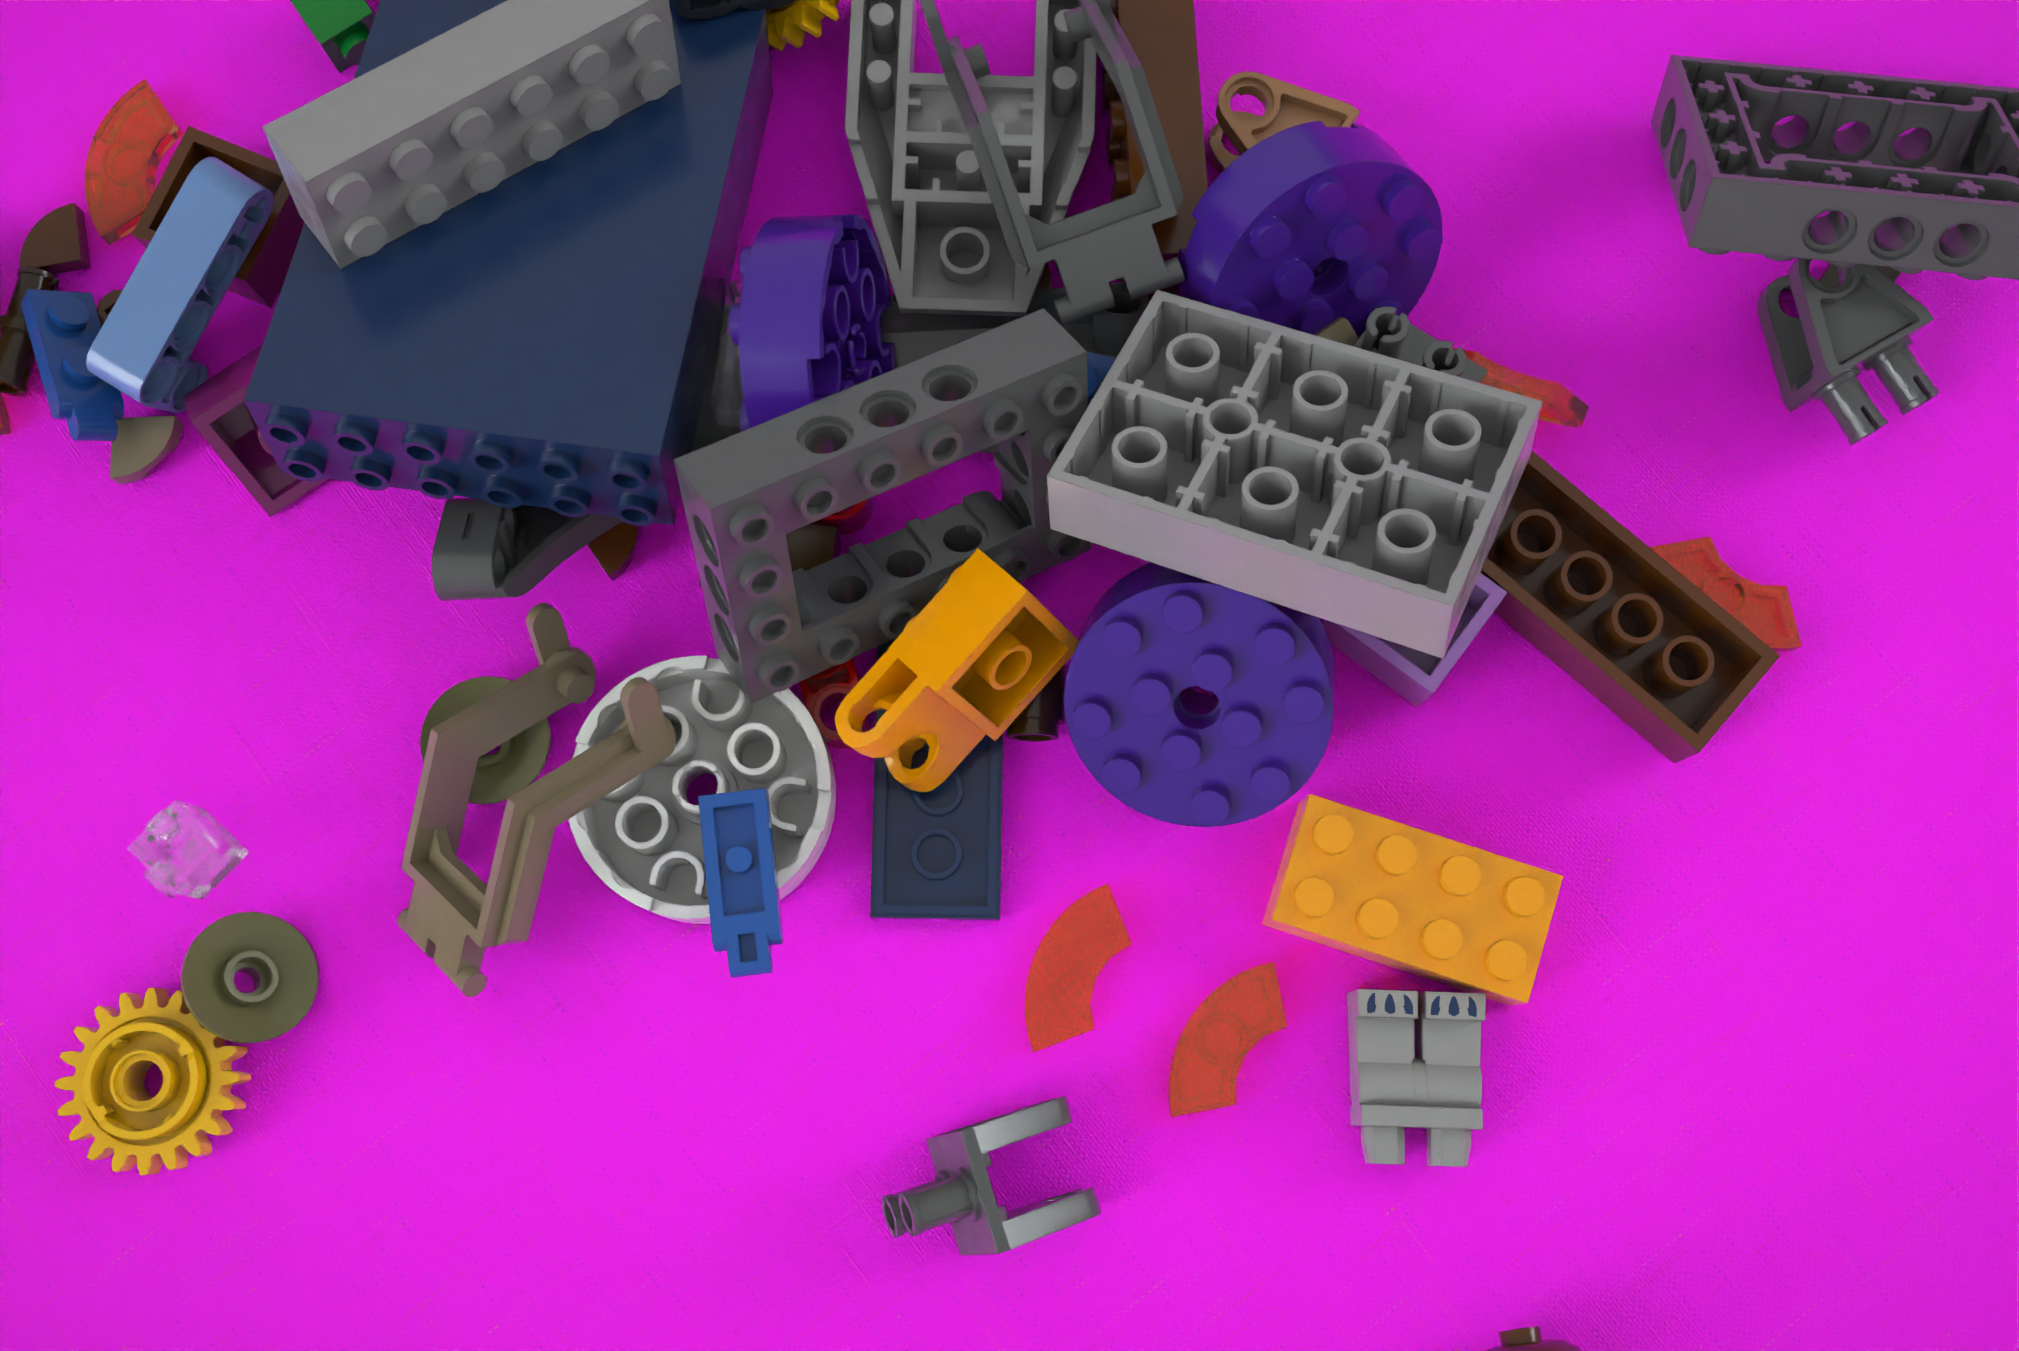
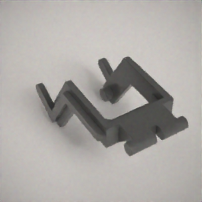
(1105, 240)

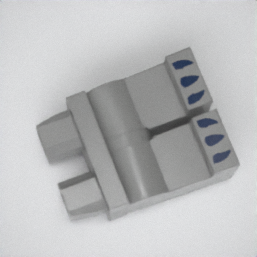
(1415, 1068)

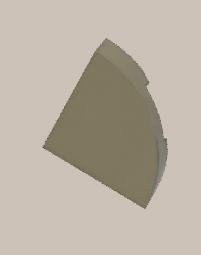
(142, 445)

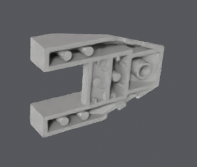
(923, 172)

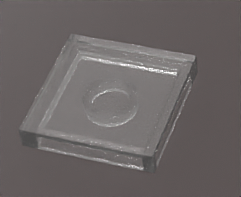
(727, 384)

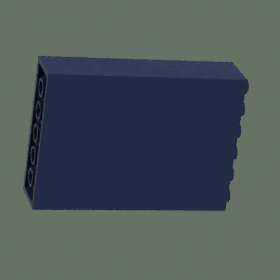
(544, 328)

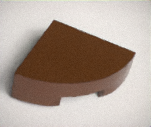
(57, 242)
(615, 548)

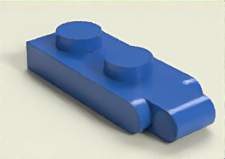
(61, 334)
(741, 879)

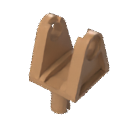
(1284, 108)

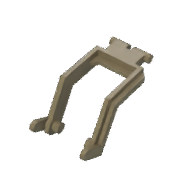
(450, 907)

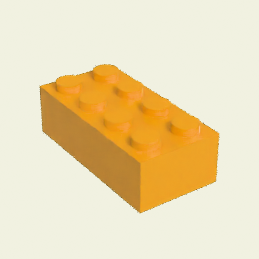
(1413, 900)

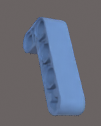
(179, 287)

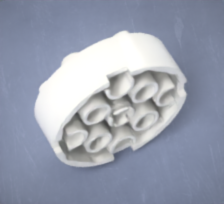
(647, 834)

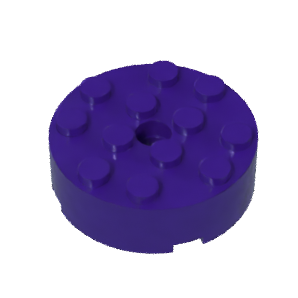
(1314, 231)
(809, 313)
(1180, 749)

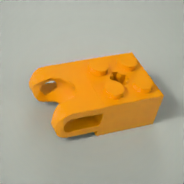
(956, 674)

